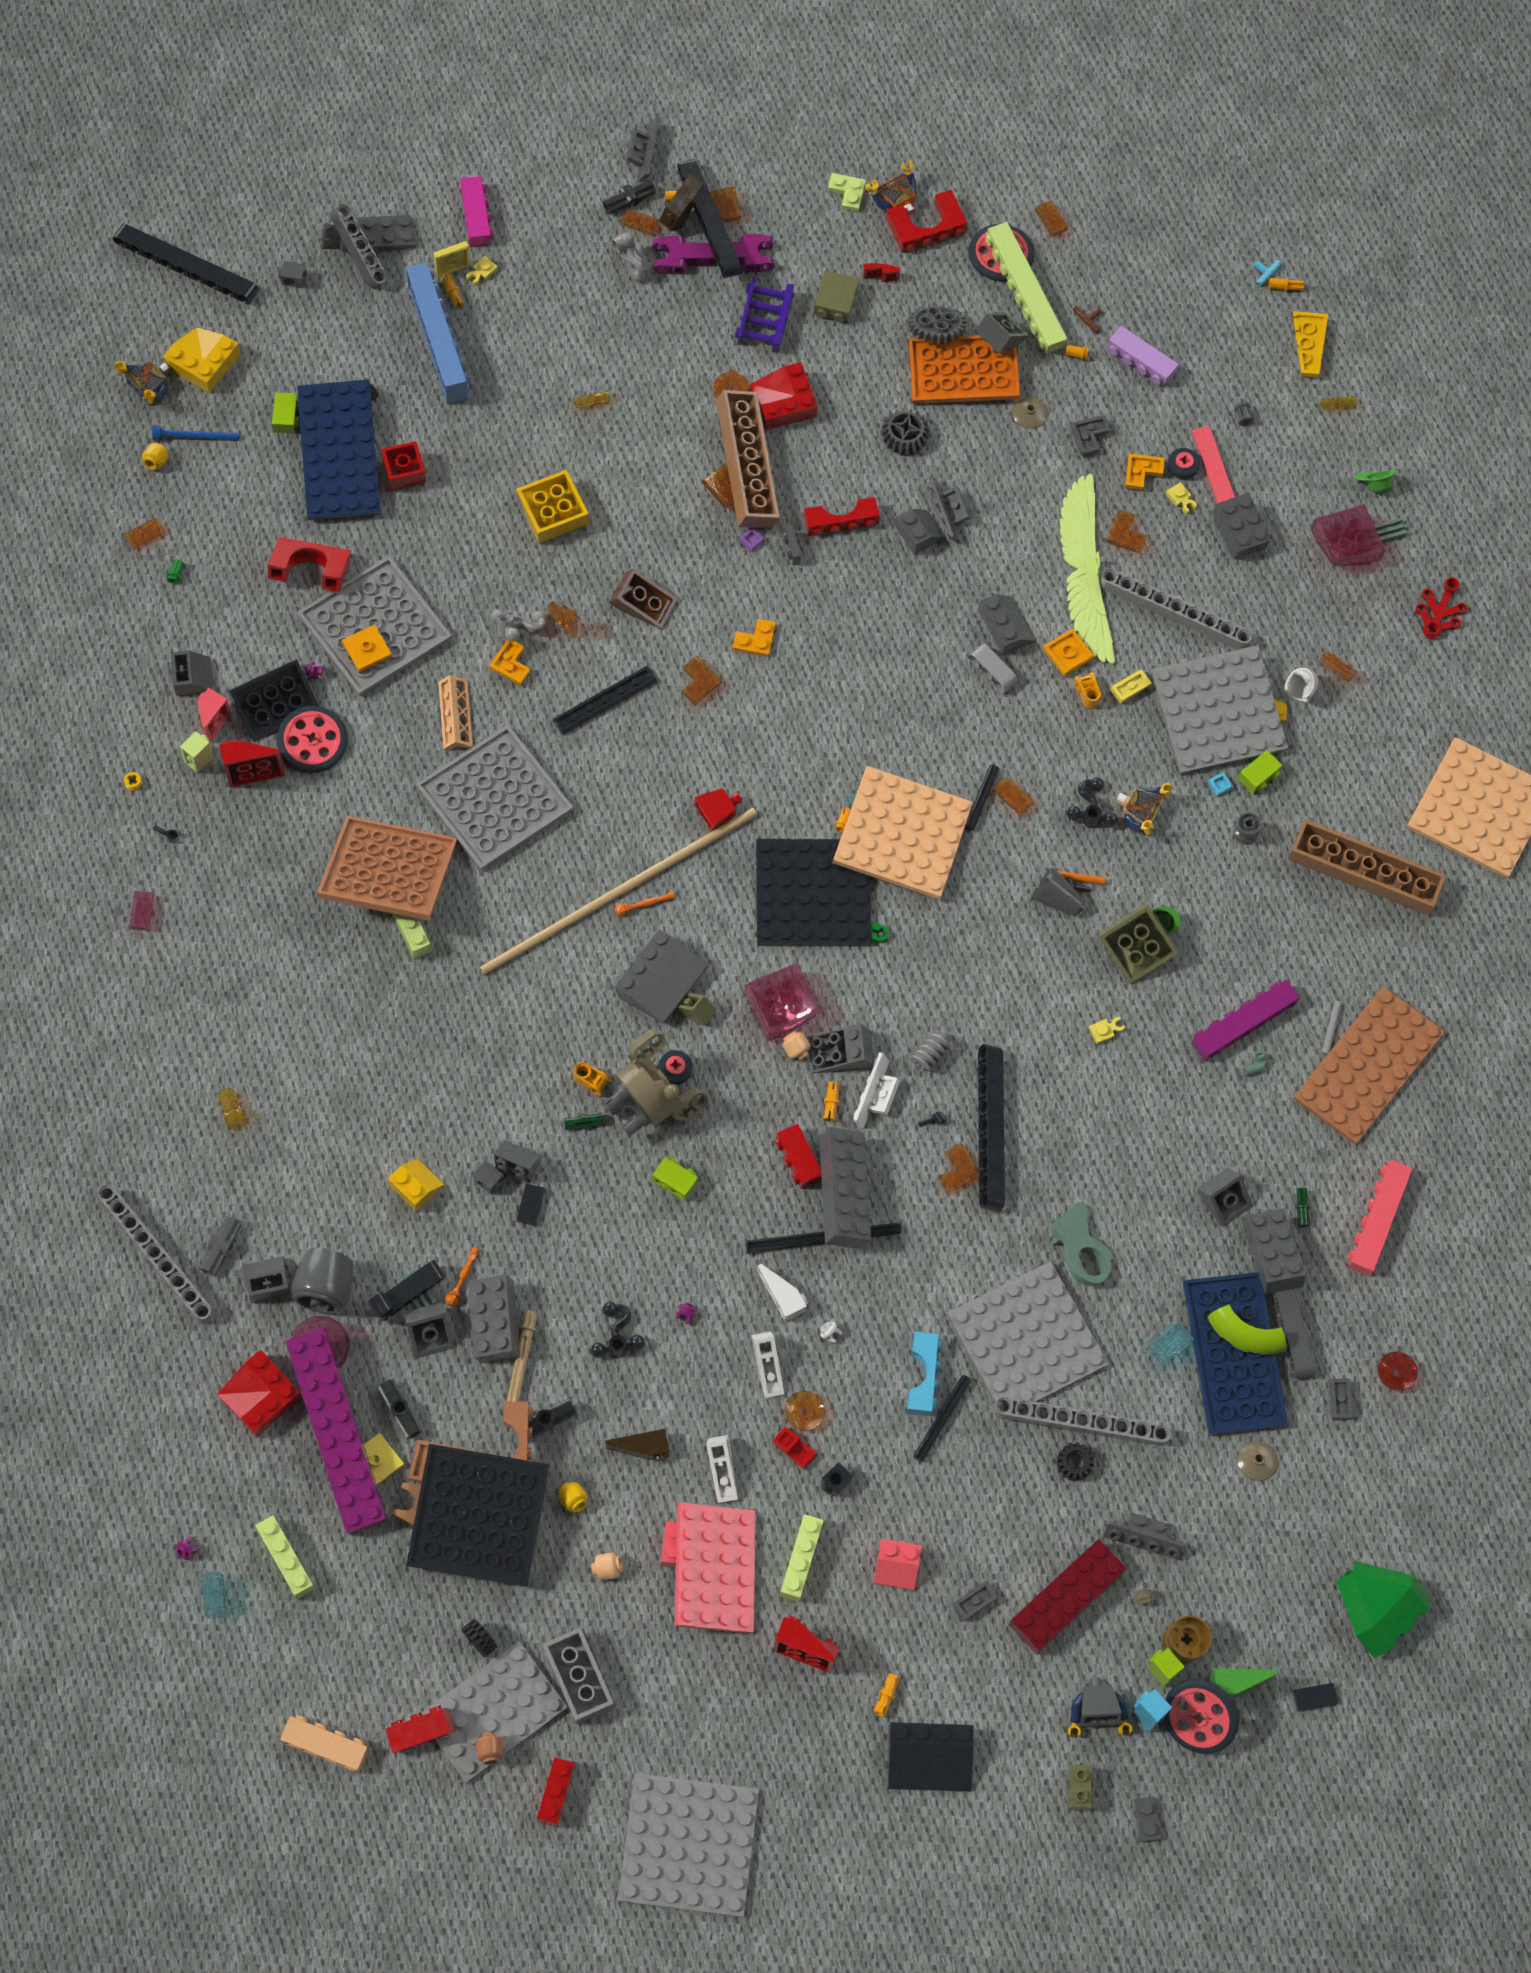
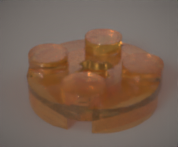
(731, 379)

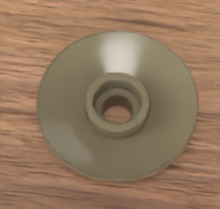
(1028, 418)
(1257, 1470)

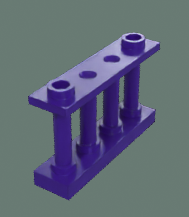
(781, 310)

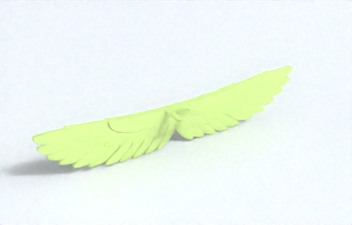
(1083, 584)

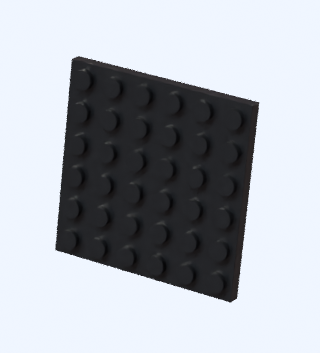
(808, 897)
(478, 1515)

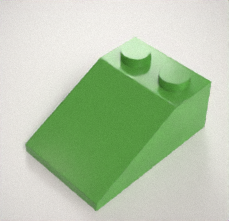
(1241, 1681)

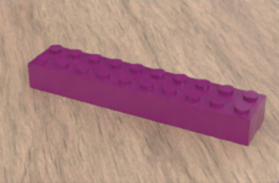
(336, 1431)

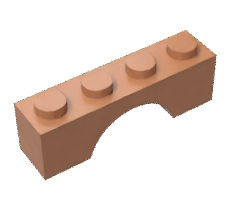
(517, 1417)

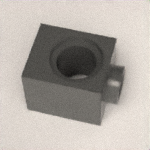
(292, 274)
(488, 1178)

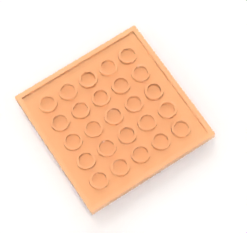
(1477, 808)
(902, 832)

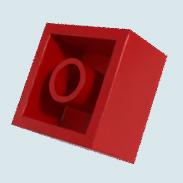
(403, 465)

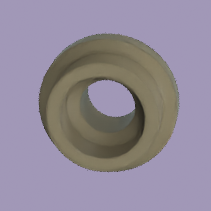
(1144, 1596)

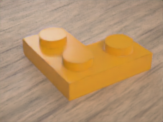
(1142, 465)
(759, 642)
(506, 663)

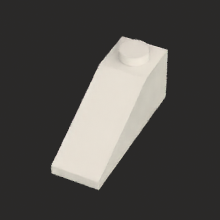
(785, 1296)
(768, 1364)
(722, 1468)

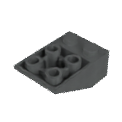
(841, 1049)

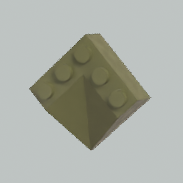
(1138, 942)

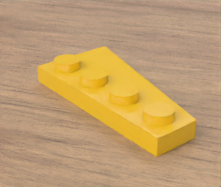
(1310, 339)

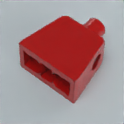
(717, 807)

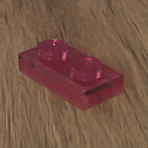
(142, 910)

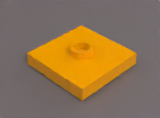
(366, 648)
(1068, 652)

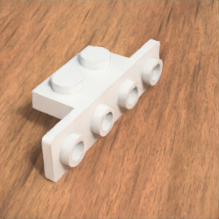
(878, 1092)

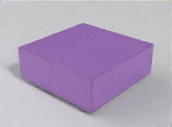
(751, 539)

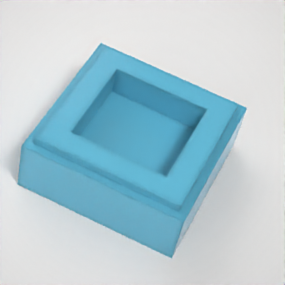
(1220, 784)

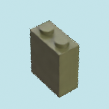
(836, 296)

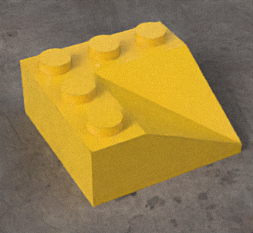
(202, 357)
(553, 506)

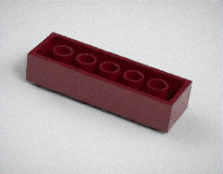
(1067, 1596)

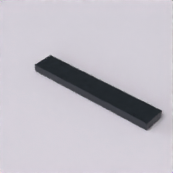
(604, 700)

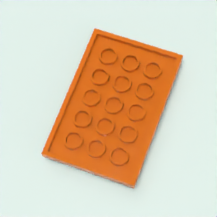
(961, 371)

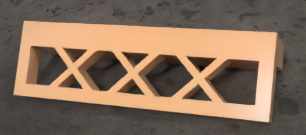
(451, 711)

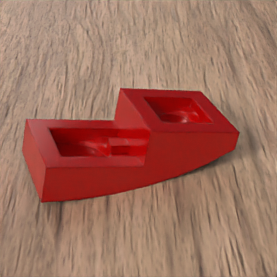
(885, 271)
(794, 1448)

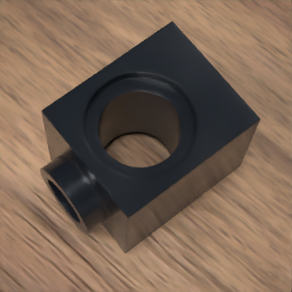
(839, 1472)

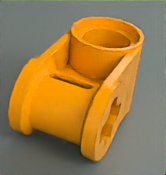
(1088, 687)
(592, 1079)

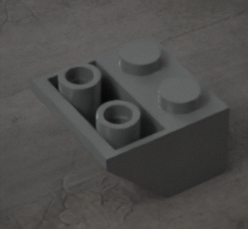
(191, 672)
(516, 1161)
(266, 1279)

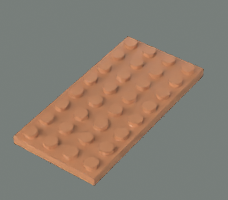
(1368, 1065)

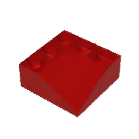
(785, 397)
(250, 762)
(259, 1393)
(800, 1644)

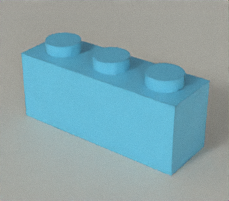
(1151, 1709)

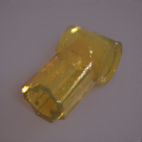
(232, 1111)

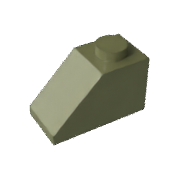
(696, 1008)

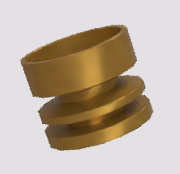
(1195, 1631)

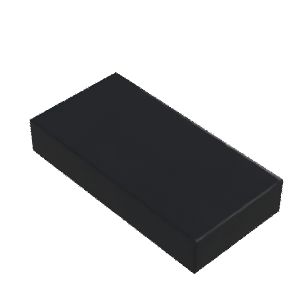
(530, 1204)
(1315, 1697)

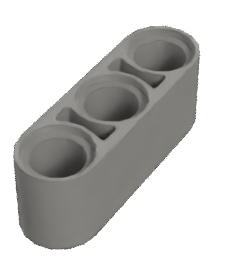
(991, 665)

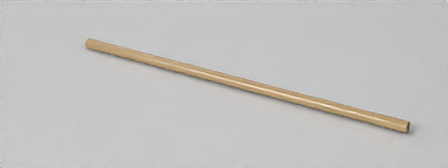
(618, 891)

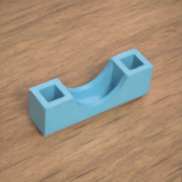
(925, 1350)

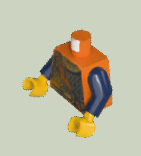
(896, 192)

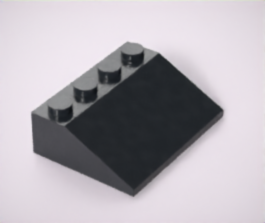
(270, 698)
(930, 1756)

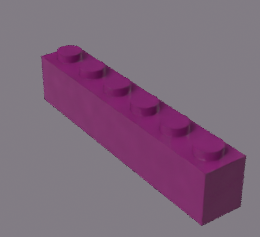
(1245, 1020)

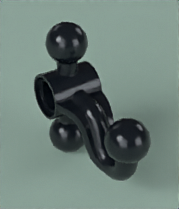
(1093, 809)
(636, 1342)

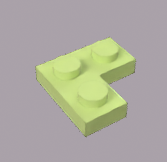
(850, 187)

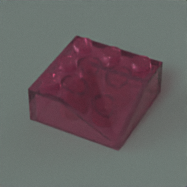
(1348, 537)
(781, 1001)

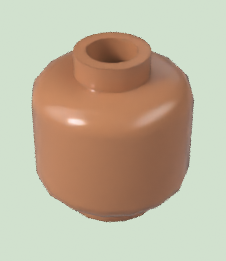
(489, 1748)

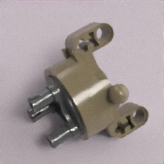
(648, 1089)

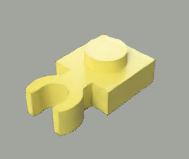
(483, 268)
(1180, 496)
(1104, 1031)

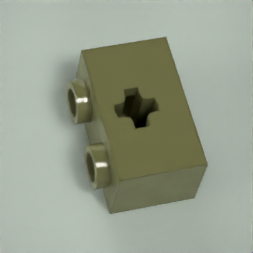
(1079, 1787)

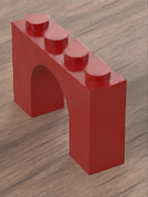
(911, 236)
(291, 552)

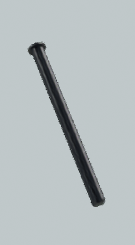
(812, 1238)

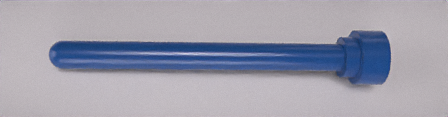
(159, 433)

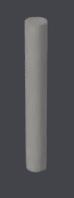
(1331, 1028)

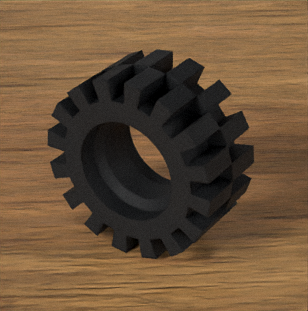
(1075, 1449)
(479, 1638)

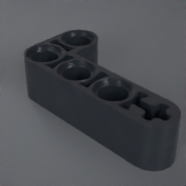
(407, 1290)

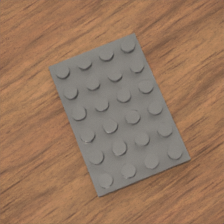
(501, 1698)

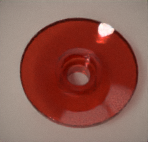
(1402, 1363)

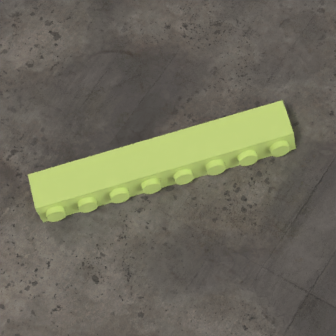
(1025, 287)

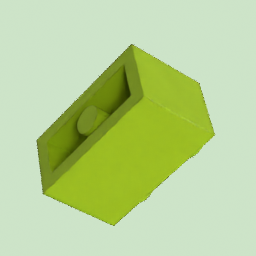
(285, 413)
(1260, 772)
(675, 1178)
(1165, 1666)

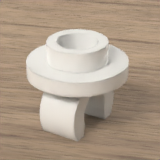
(827, 1331)

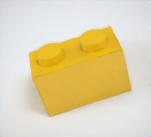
(415, 1183)

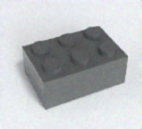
(1241, 525)

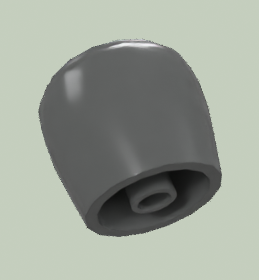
(323, 1281)

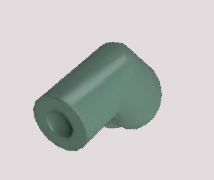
(1258, 1064)

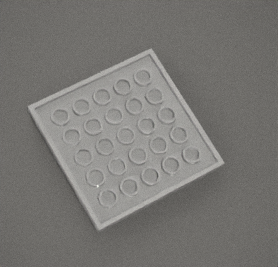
(382, 599)
(1219, 709)
(494, 797)
(1027, 1337)
(688, 1845)

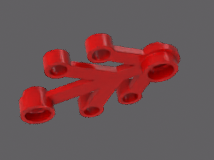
(1439, 611)

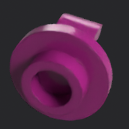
(315, 672)
(687, 1309)
(184, 1550)

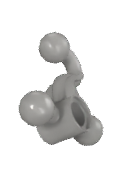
(625, 247)
(509, 625)

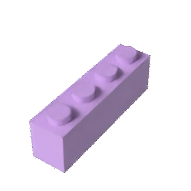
(1142, 356)

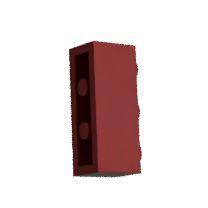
(798, 1156)
(420, 1729)
(555, 1792)

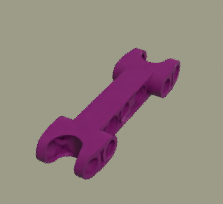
(691, 254)

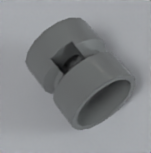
(1247, 828)

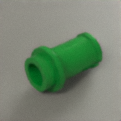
(175, 572)

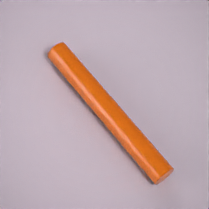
(1083, 878)

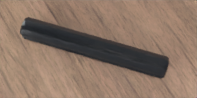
(981, 797)

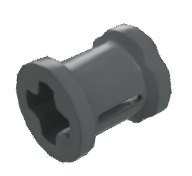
(1244, 414)

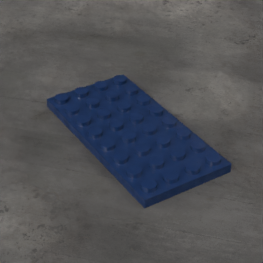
(338, 450)
(1236, 1386)

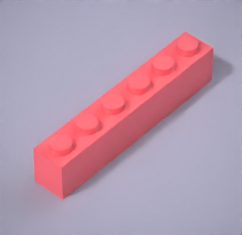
(1379, 1218)

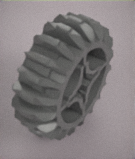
(913, 438)

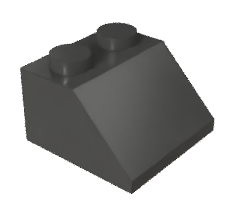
(1001, 332)
(918, 530)
(1225, 1196)
(428, 1329)

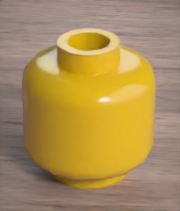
(155, 456)
(572, 1497)

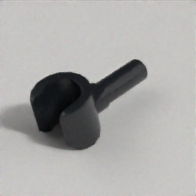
(166, 833)
(1077, 887)
(938, 1117)

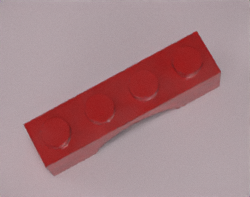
(820, 521)

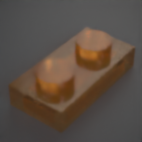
(1051, 218)
(639, 222)
(144, 533)
(1333, 662)
(1013, 796)

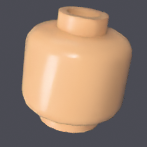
(796, 1045)
(607, 1566)

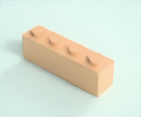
(324, 1744)

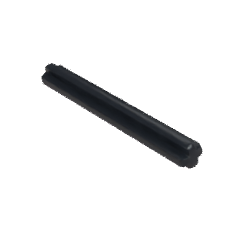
(942, 1418)

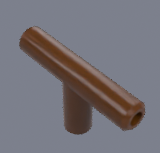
(1087, 318)

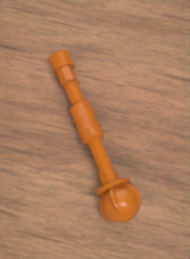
(623, 909)
(452, 1298)

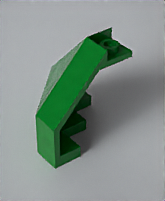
(1381, 1604)

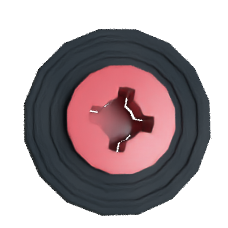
(1177, 464)
(675, 1074)

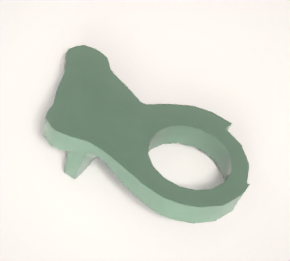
(1074, 1234)

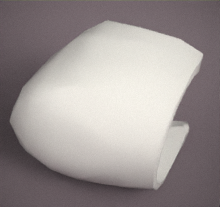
(1302, 684)

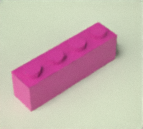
(475, 211)

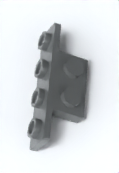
(641, 148)
(951, 506)
(1147, 1535)

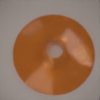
(808, 1401)

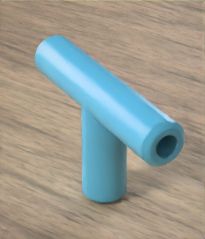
(1267, 272)

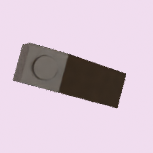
(681, 204)
(646, 1445)

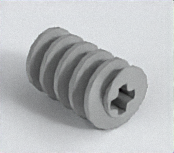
(930, 1050)

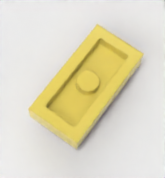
(1131, 686)

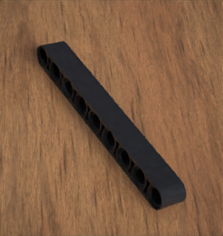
(711, 223)
(186, 263)
(991, 1128)

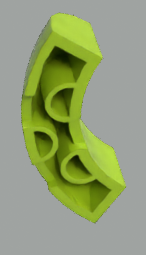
(1245, 1336)

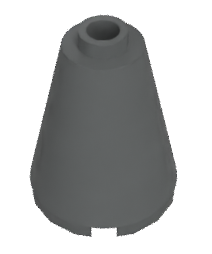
(1058, 893)

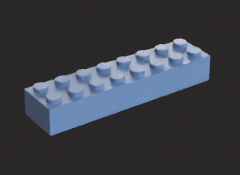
(437, 333)

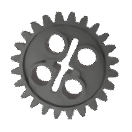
(937, 324)

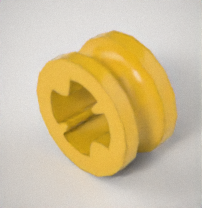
(133, 787)

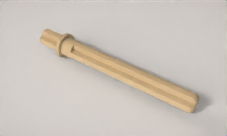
(520, 1362)

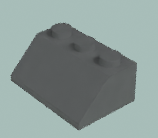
(1005, 623)

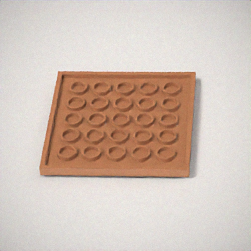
(387, 868)

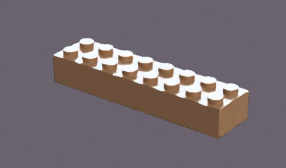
(747, 459)
(1367, 867)

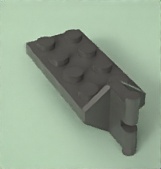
(381, 232)

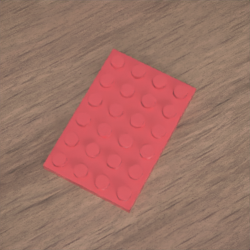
(715, 1568)

